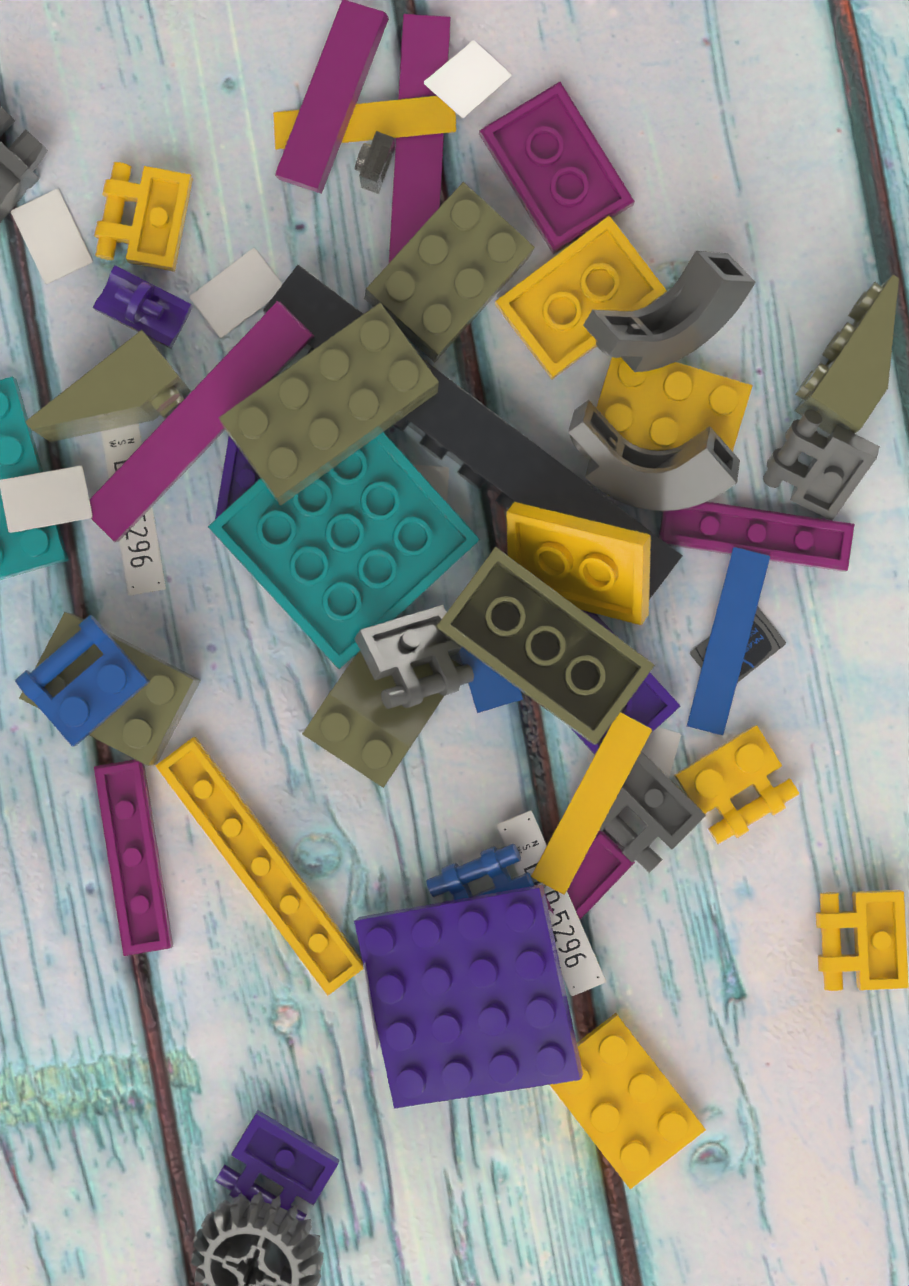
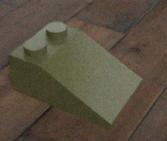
(120, 391)
(361, 729)

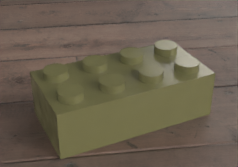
(330, 403)
(545, 646)

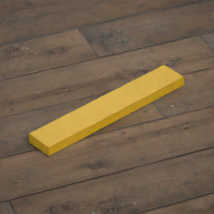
(261, 865)

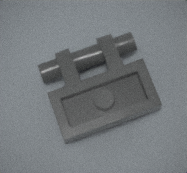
(832, 474)
(409, 643)
(659, 805)

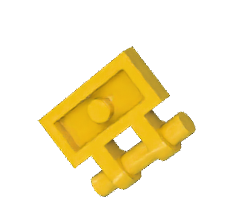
(157, 218)
(729, 771)
(878, 940)

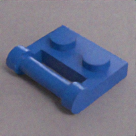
(91, 695)

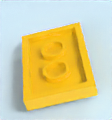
(588, 275)
(671, 404)
(583, 560)
(627, 1103)

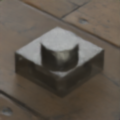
(374, 161)

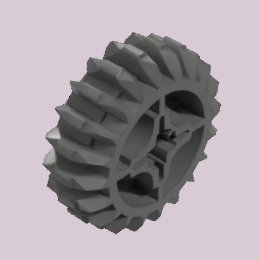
(236, 1230)

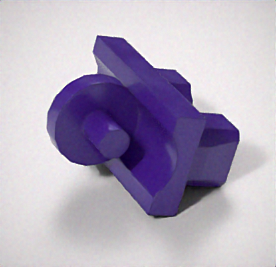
(143, 307)

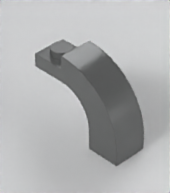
(680, 320)
(651, 477)

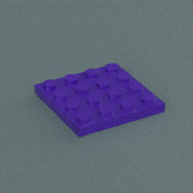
(469, 997)

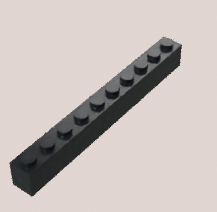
(475, 436)

